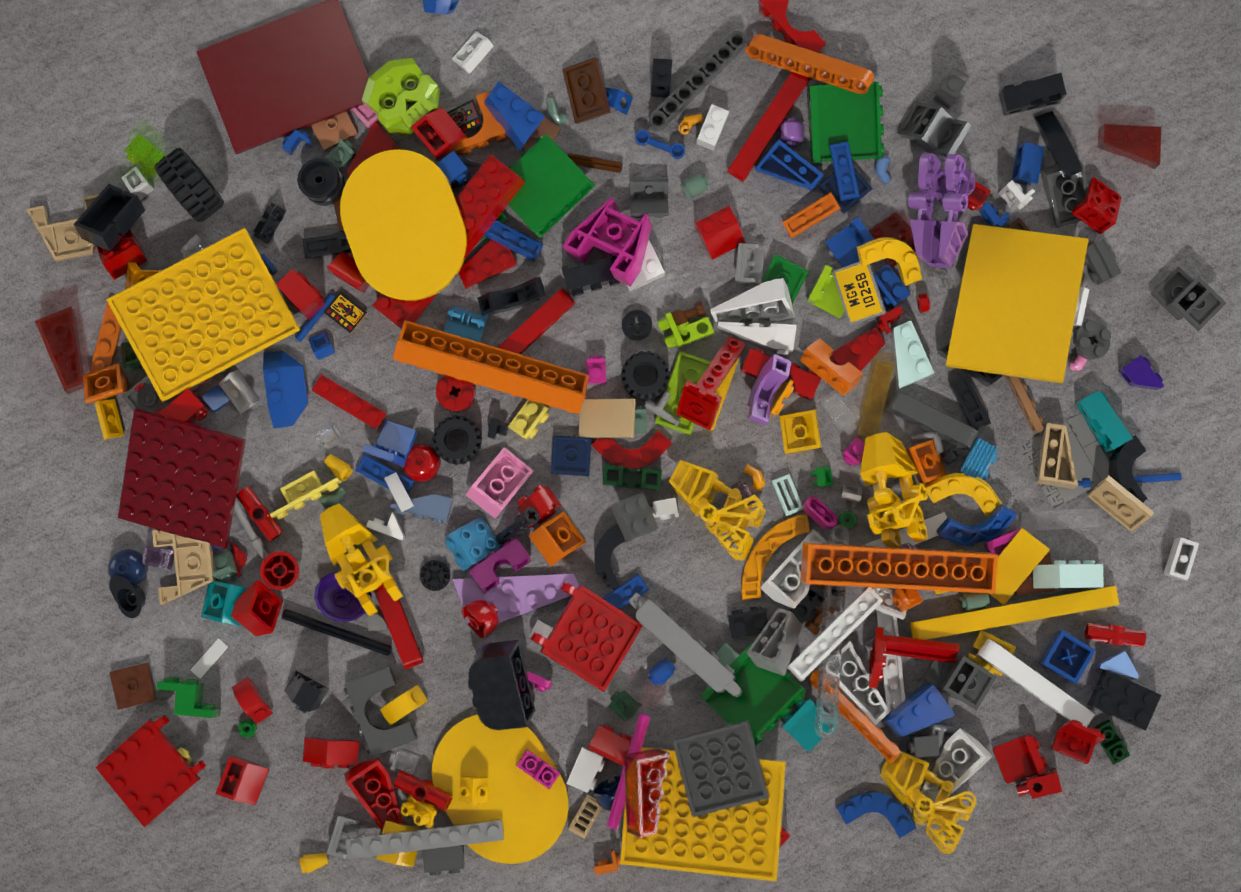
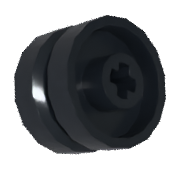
(321, 181)

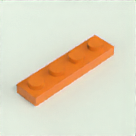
(107, 341)

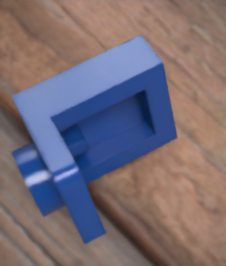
(291, 142)

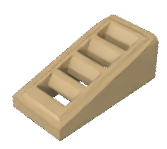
(576, 830)

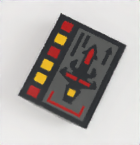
(466, 116)

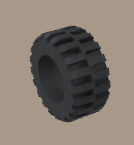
(189, 185)

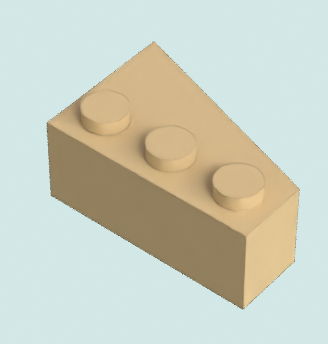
(1055, 458)

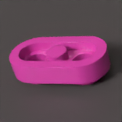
(820, 513)
(541, 684)

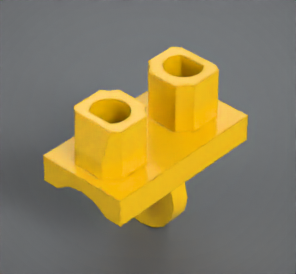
(421, 812)

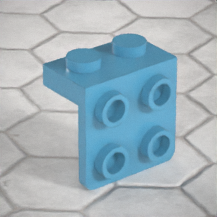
(471, 543)

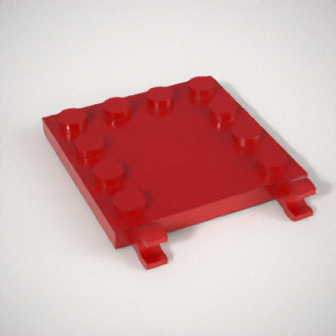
(589, 637)
(149, 771)

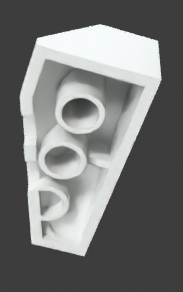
(651, 266)
(785, 583)
(957, 762)

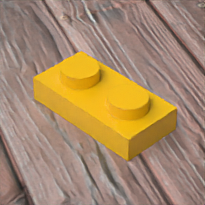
(109, 419)

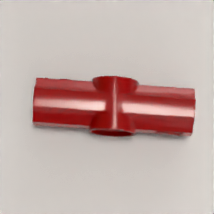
(266, 523)
(1115, 635)
(412, 786)

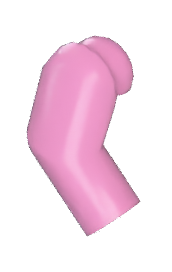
(1078, 363)

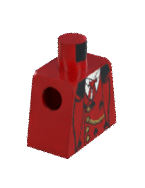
(1049, 784)

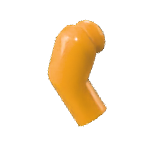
(688, 121)
(757, 476)

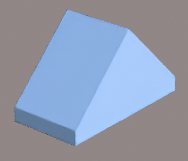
(1119, 664)

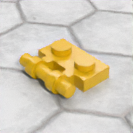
(979, 642)

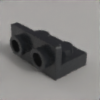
(747, 623)

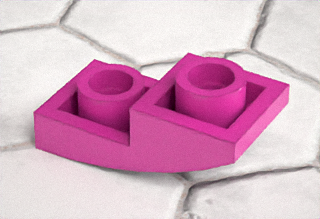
(538, 769)

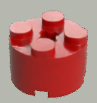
(450, 402)
(542, 501)

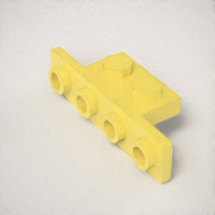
(302, 490)

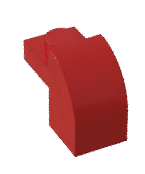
(251, 700)

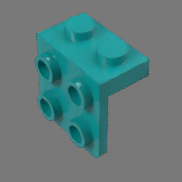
(802, 724)

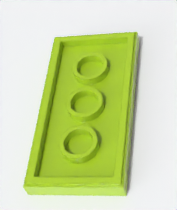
(686, 368)

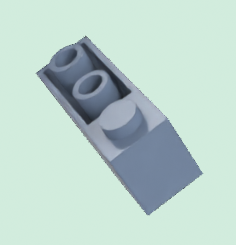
(431, 506)

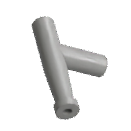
(658, 409)
(928, 435)
(941, 730)

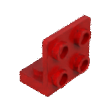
(1099, 208)

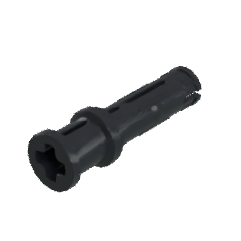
(505, 535)

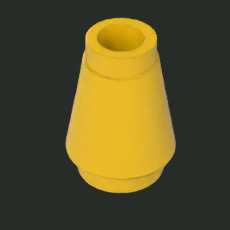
(338, 467)
(312, 862)

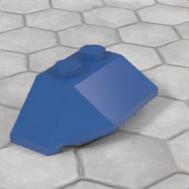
(284, 388)

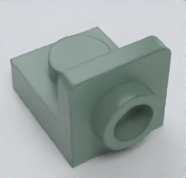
(341, 154)
(640, 420)
(224, 566)

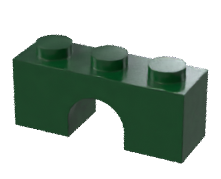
(632, 478)

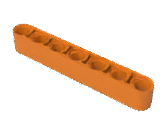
(810, 63)

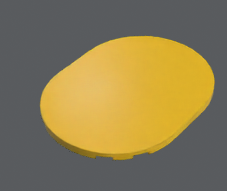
(403, 225)
(528, 810)

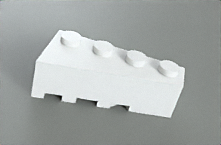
(855, 685)

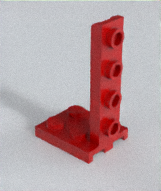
(699, 400)
(905, 647)

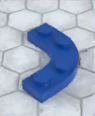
(985, 531)
(880, 803)

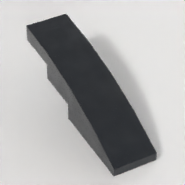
(1058, 144)

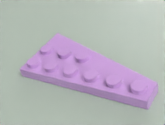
(517, 593)

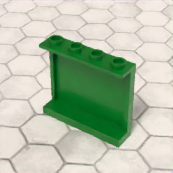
(845, 116)
(550, 185)
(763, 699)

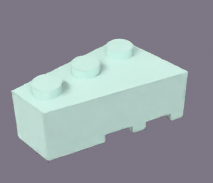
(909, 356)
(1069, 575)

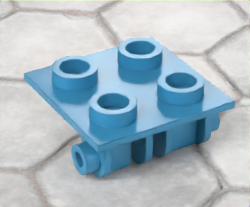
(465, 323)

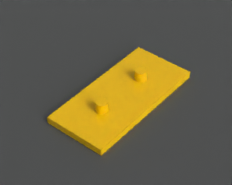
(1017, 563)

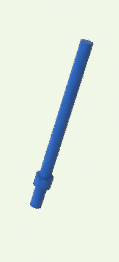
(1141, 479)

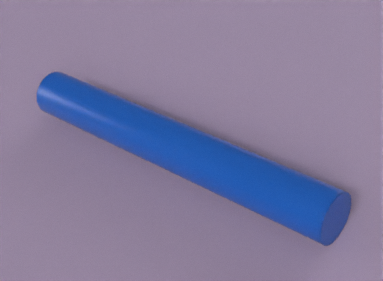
(310, 323)

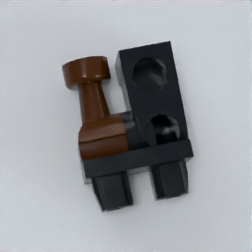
(810, 602)

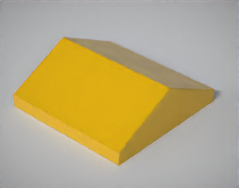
(800, 431)
(403, 858)

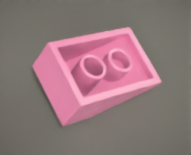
(499, 482)

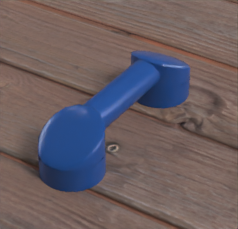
(643, 138)

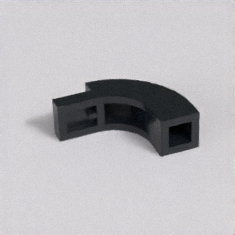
(511, 298)
(1122, 463)
(604, 549)

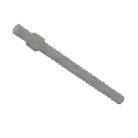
(256, 541)

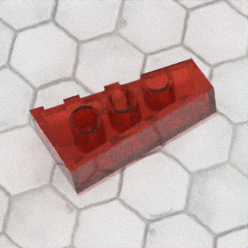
(62, 343)
(644, 790)

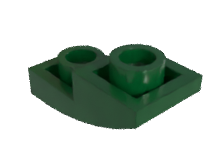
(1112, 744)

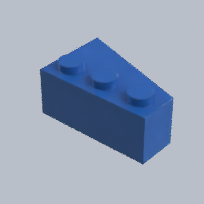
(514, 114)
(789, 167)
(918, 711)

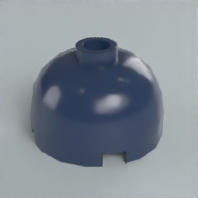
(129, 565)
(606, 792)

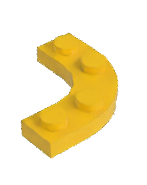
(893, 249)
(961, 484)

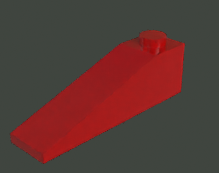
(375, 791)

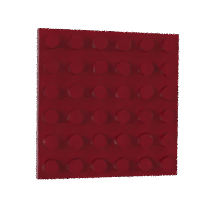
(181, 478)

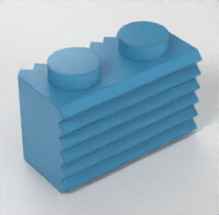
(979, 459)

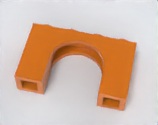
(489, 132)

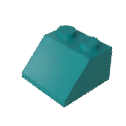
(220, 602)

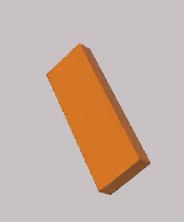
(811, 215)

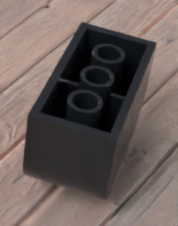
(501, 686)

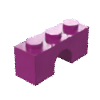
(511, 554)

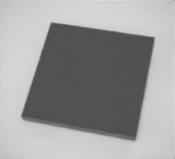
(720, 768)

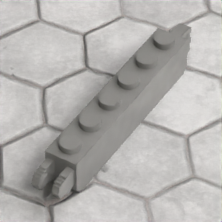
(684, 646)

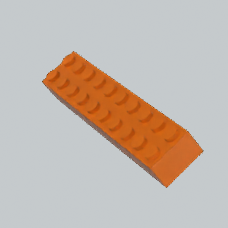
(491, 367)
(898, 568)

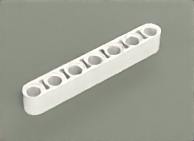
(1034, 683)

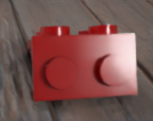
(1076, 740)
(1019, 758)

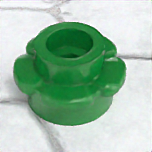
(852, 519)
(247, 723)

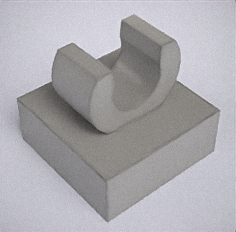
(851, 493)

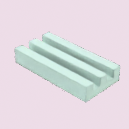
(779, 495)

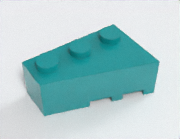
(1103, 421)

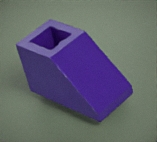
(1140, 375)

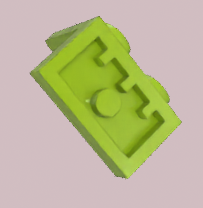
(826, 294)

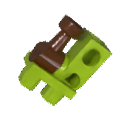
(682, 330)

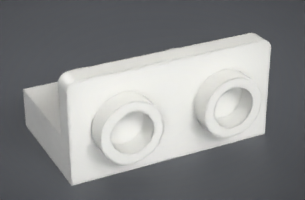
(1014, 197)
(888, 605)

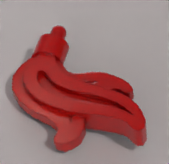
(240, 558)

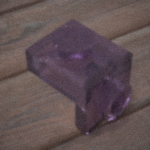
(158, 557)

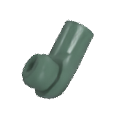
(553, 112)
(331, 500)

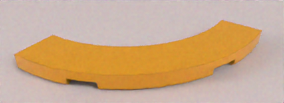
(765, 548)

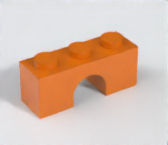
(841, 378)

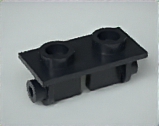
(265, 230)

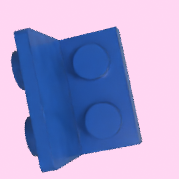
(845, 243)
(393, 443)

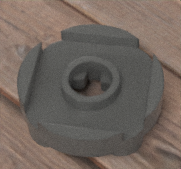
(1101, 337)

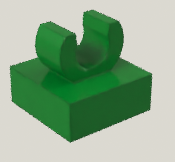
(824, 477)

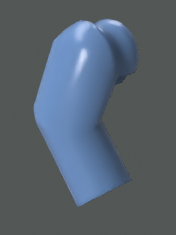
(881, 167)

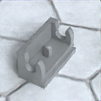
(750, 264)
(344, 828)

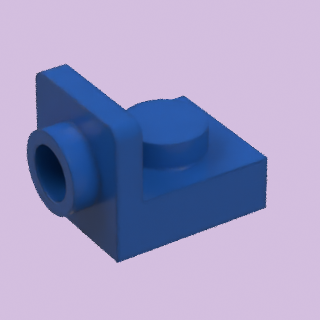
(991, 216)

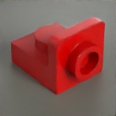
(891, 316)

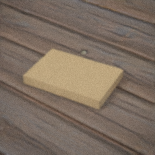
(607, 418)
(1120, 503)

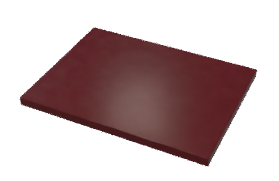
(285, 75)

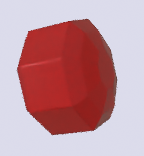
(923, 303)

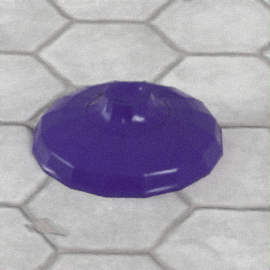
(337, 602)

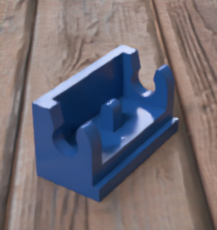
(1027, 164)

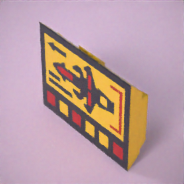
(345, 312)

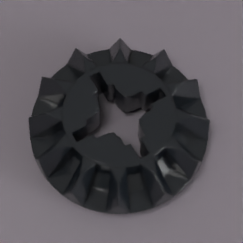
(642, 318)
(444, 575)

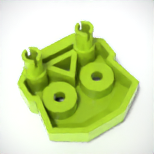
(391, 84)

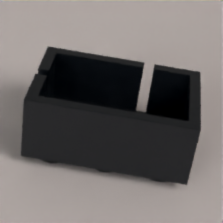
(109, 217)
(1124, 700)

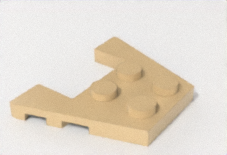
(62, 237)
(192, 564)

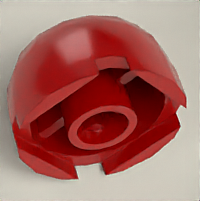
(422, 463)
(279, 570)
(482, 617)

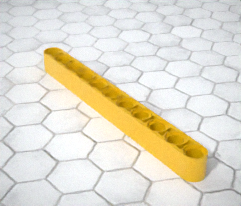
(1015, 613)

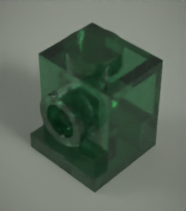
(617, 706)

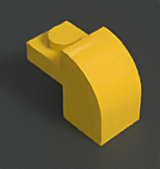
(403, 705)

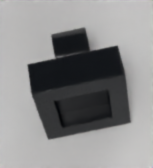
(495, 429)

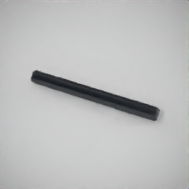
(336, 632)

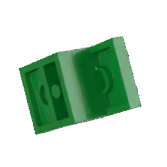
(189, 697)

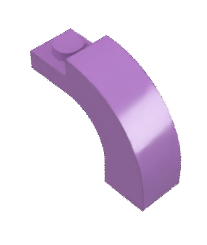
(765, 387)

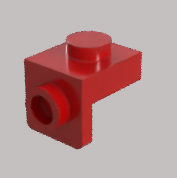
(977, 197)

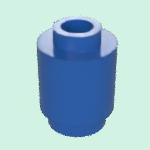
(661, 672)

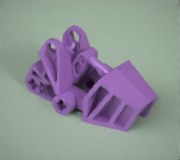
(933, 240)

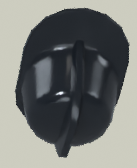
(128, 596)

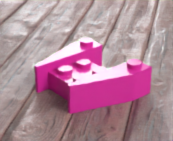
(615, 235)

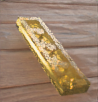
(875, 399)

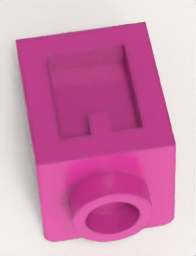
(596, 369)
(854, 452)

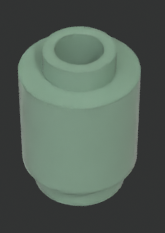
(695, 185)
(974, 601)

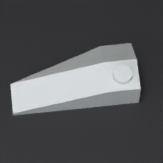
(763, 301)
(774, 337)

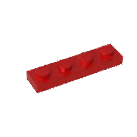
(349, 402)

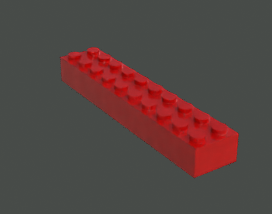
(479, 206)

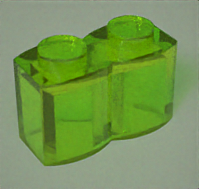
(145, 154)

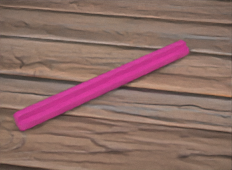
(635, 746)

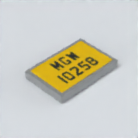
(859, 293)

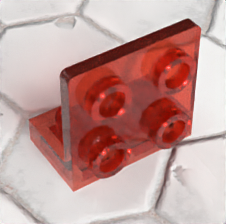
(895, 228)

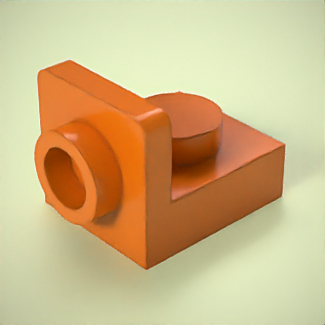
(906, 598)
(605, 866)

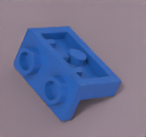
(890, 286)

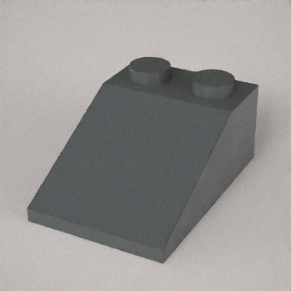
(1064, 193)

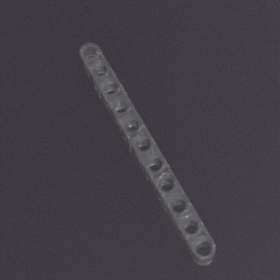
(835, 659)

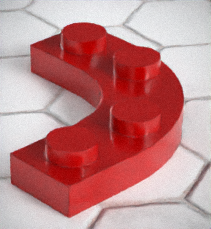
(633, 458)

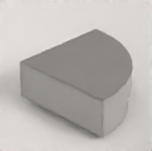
(376, 623)

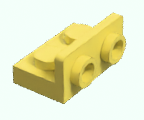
(528, 419)

